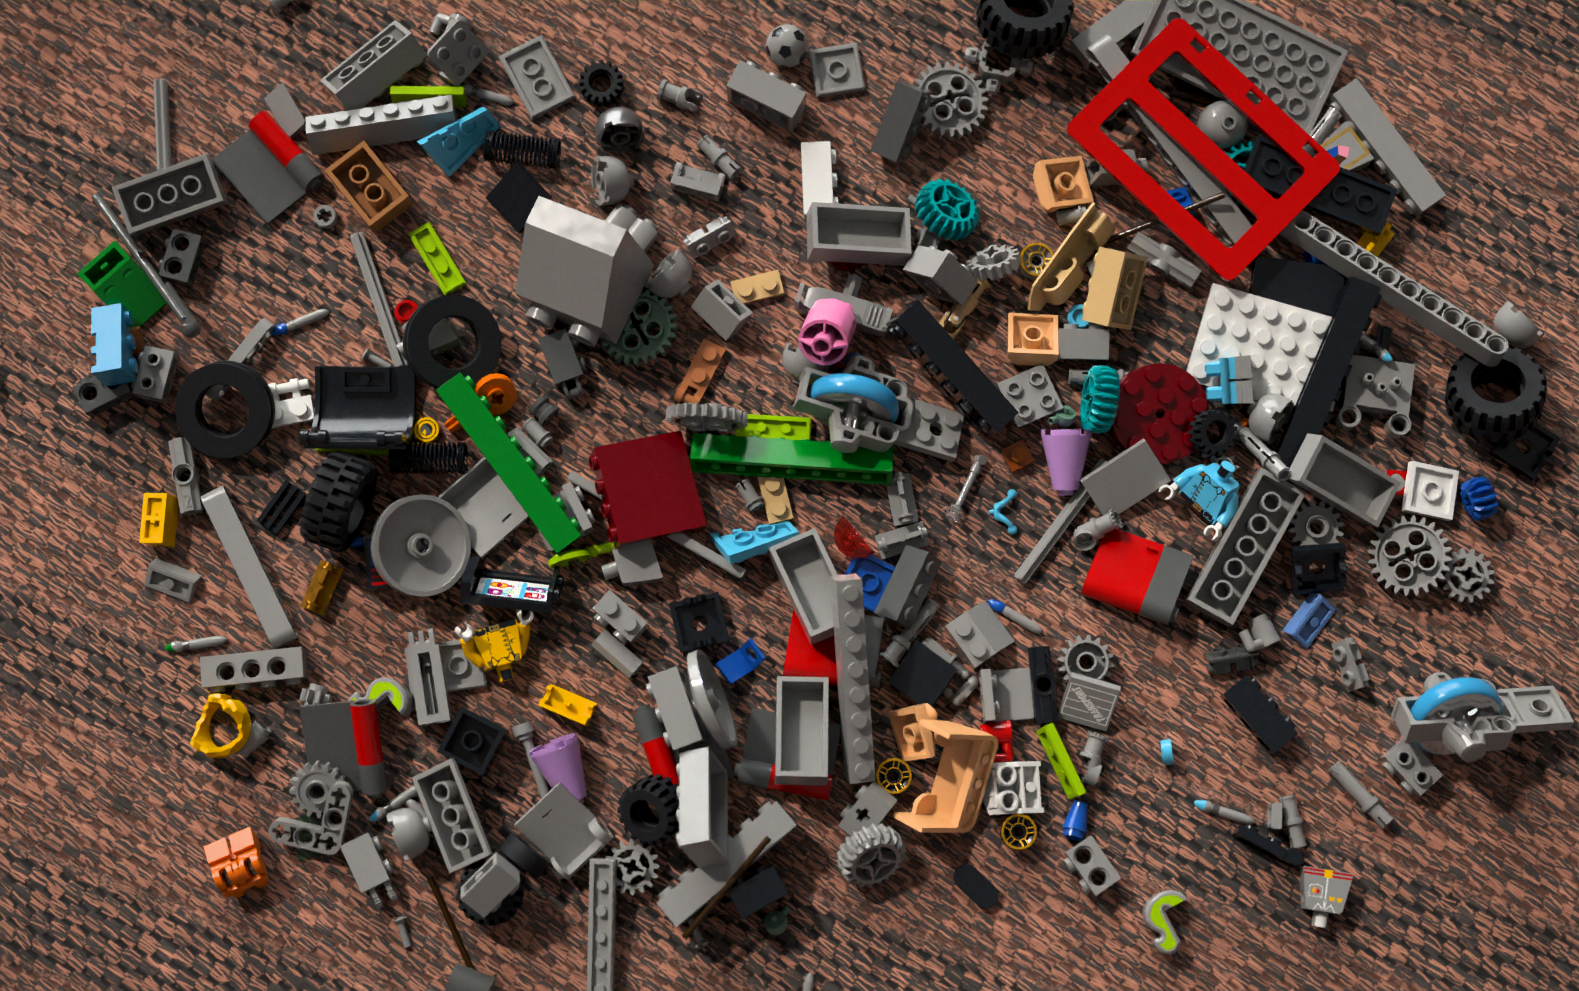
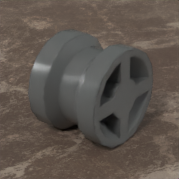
(543, 410)

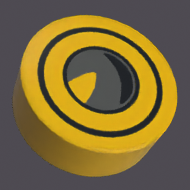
(427, 430)

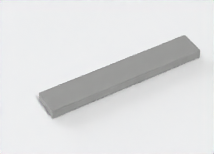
(601, 924)

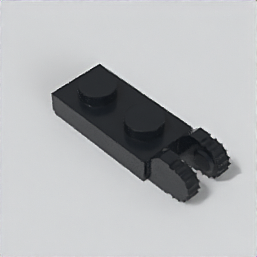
(1269, 846)

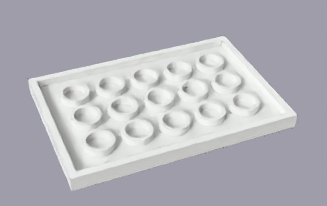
(1274, 334)

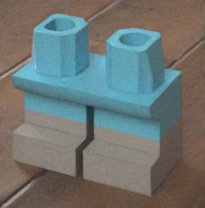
(1227, 369)

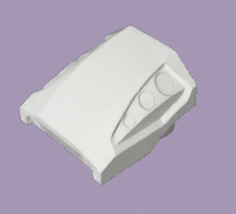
(1019, 788)

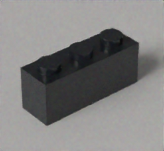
(1259, 714)

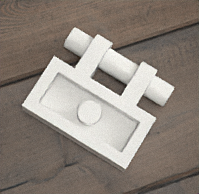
(294, 410)

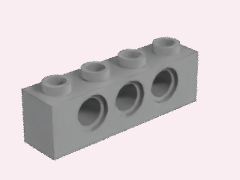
(214, 667)

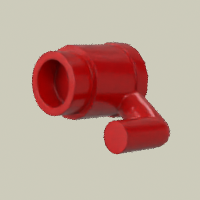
(1003, 732)

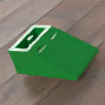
(121, 280)

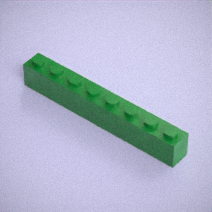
(788, 459)
(509, 463)

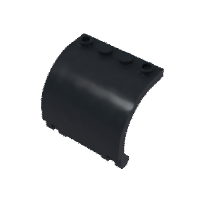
(362, 408)

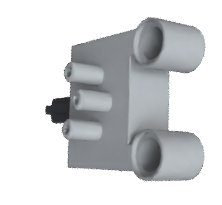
(1377, 388)

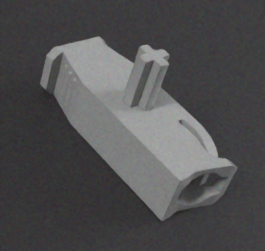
(870, 317)

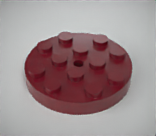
(1152, 389)

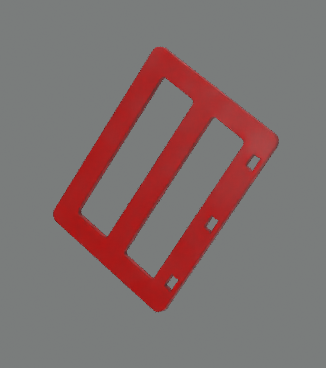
(1270, 213)

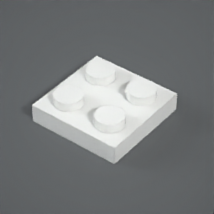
(1430, 491)

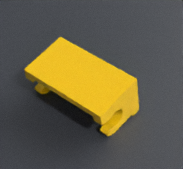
(159, 519)
(568, 705)

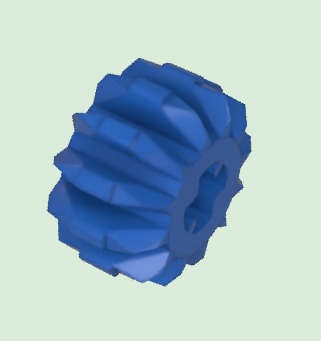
(1479, 498)

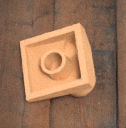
(1062, 183)
(1032, 339)
(913, 739)

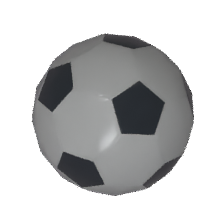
(787, 46)

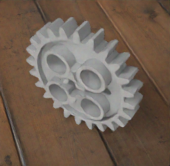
(956, 120)
(706, 417)
(1400, 535)

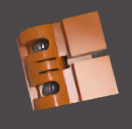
(237, 864)

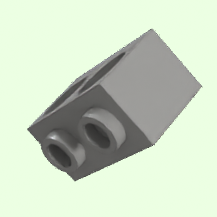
(1097, 861)

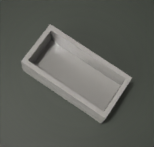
(858, 234)
(1343, 480)
(805, 575)
(801, 730)
(702, 807)

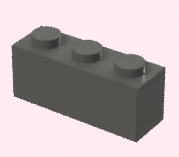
(901, 122)
(908, 587)

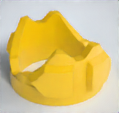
(201, 738)

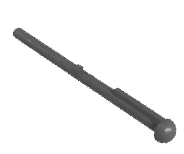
(191, 326)

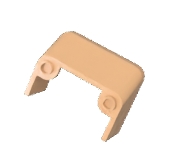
(958, 781)

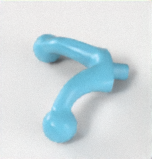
(1012, 529)

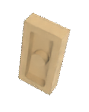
(758, 287)
(775, 499)

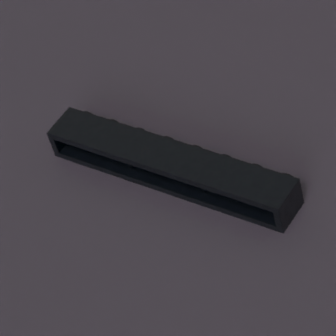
(1330, 366)

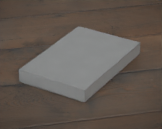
(537, 77)
(1125, 478)
(459, 671)

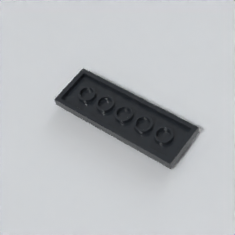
(1345, 198)

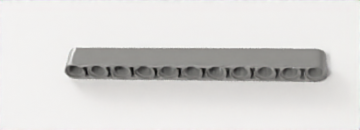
(1198, 182)
(1398, 285)

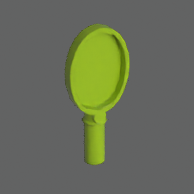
(562, 559)

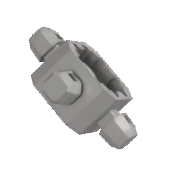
(995, 77)

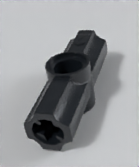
(1041, 668)

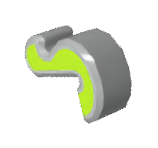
(386, 690)
(1157, 920)

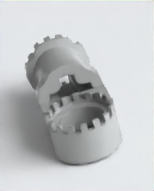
(1096, 529)
(1093, 751)

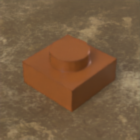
(1017, 456)

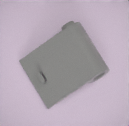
(566, 833)

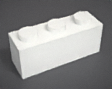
(817, 173)

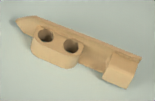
(1064, 269)

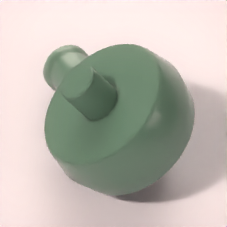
(1063, 417)
(776, 921)

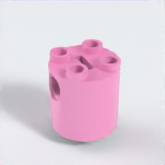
(827, 331)

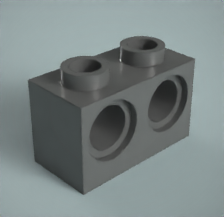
(189, 258)
(105, 398)

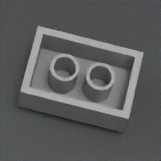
(766, 95)
(674, 709)

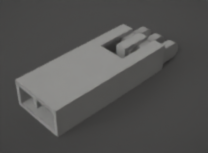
(430, 688)

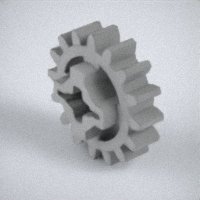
(994, 262)
(1469, 564)
(636, 855)

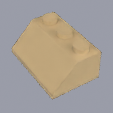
(1114, 288)

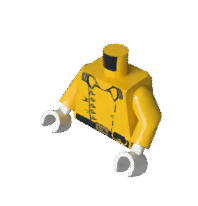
(497, 644)

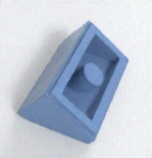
(1309, 619)

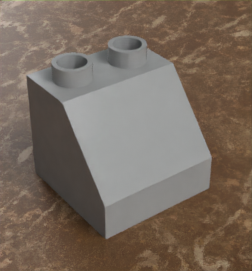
(579, 272)

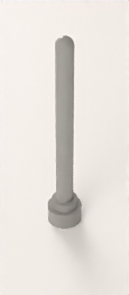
(525, 734)

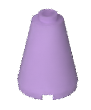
(1065, 457)
(562, 763)

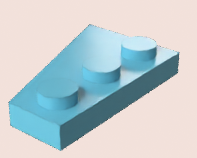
(458, 140)
(746, 544)

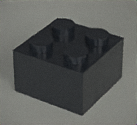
(473, 741)
(757, 891)

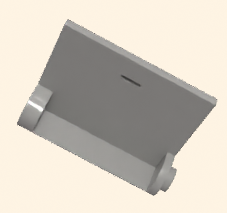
(485, 506)

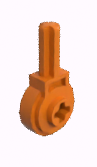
(497, 390)

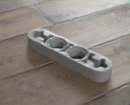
(243, 353)

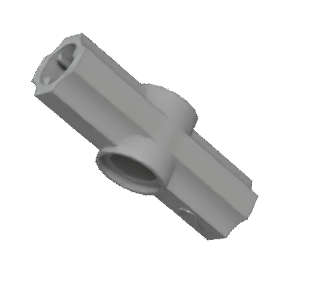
(1165, 260)
(188, 491)

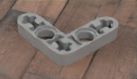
(326, 829)

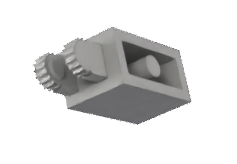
(370, 867)

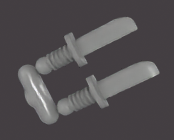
(967, 688)

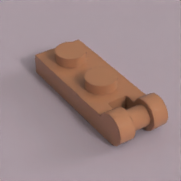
(700, 372)

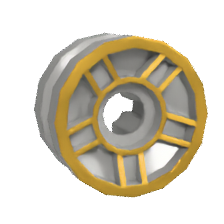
(1041, 252)

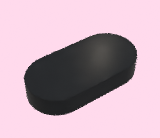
(975, 886)

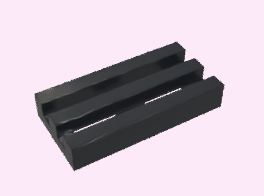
(301, 496)

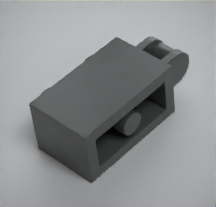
(563, 362)

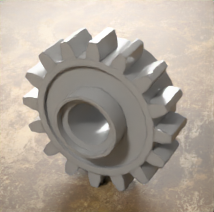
(1315, 514)
(1089, 649)
(303, 787)

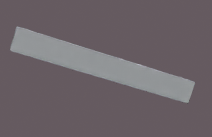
(679, 538)

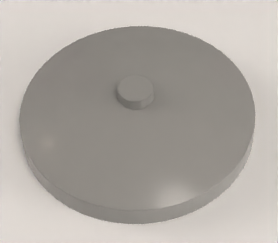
(420, 545)
(710, 700)

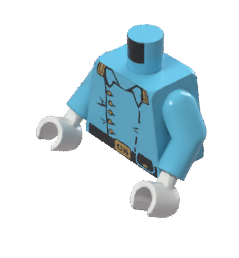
(1210, 492)

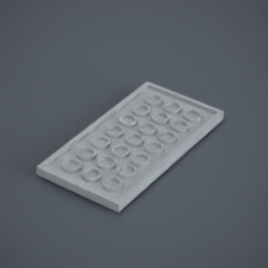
(1271, 52)

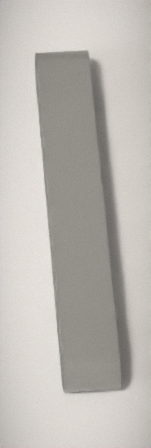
(248, 567)

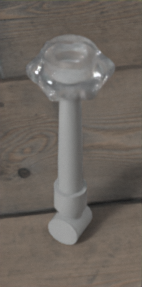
(954, 512)

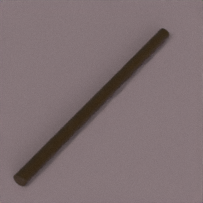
(1155, 221)
(726, 887)
(450, 923)

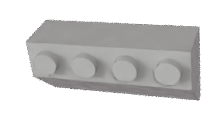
(374, 67)
(452, 816)

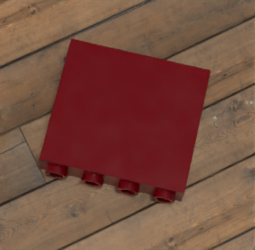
(647, 488)

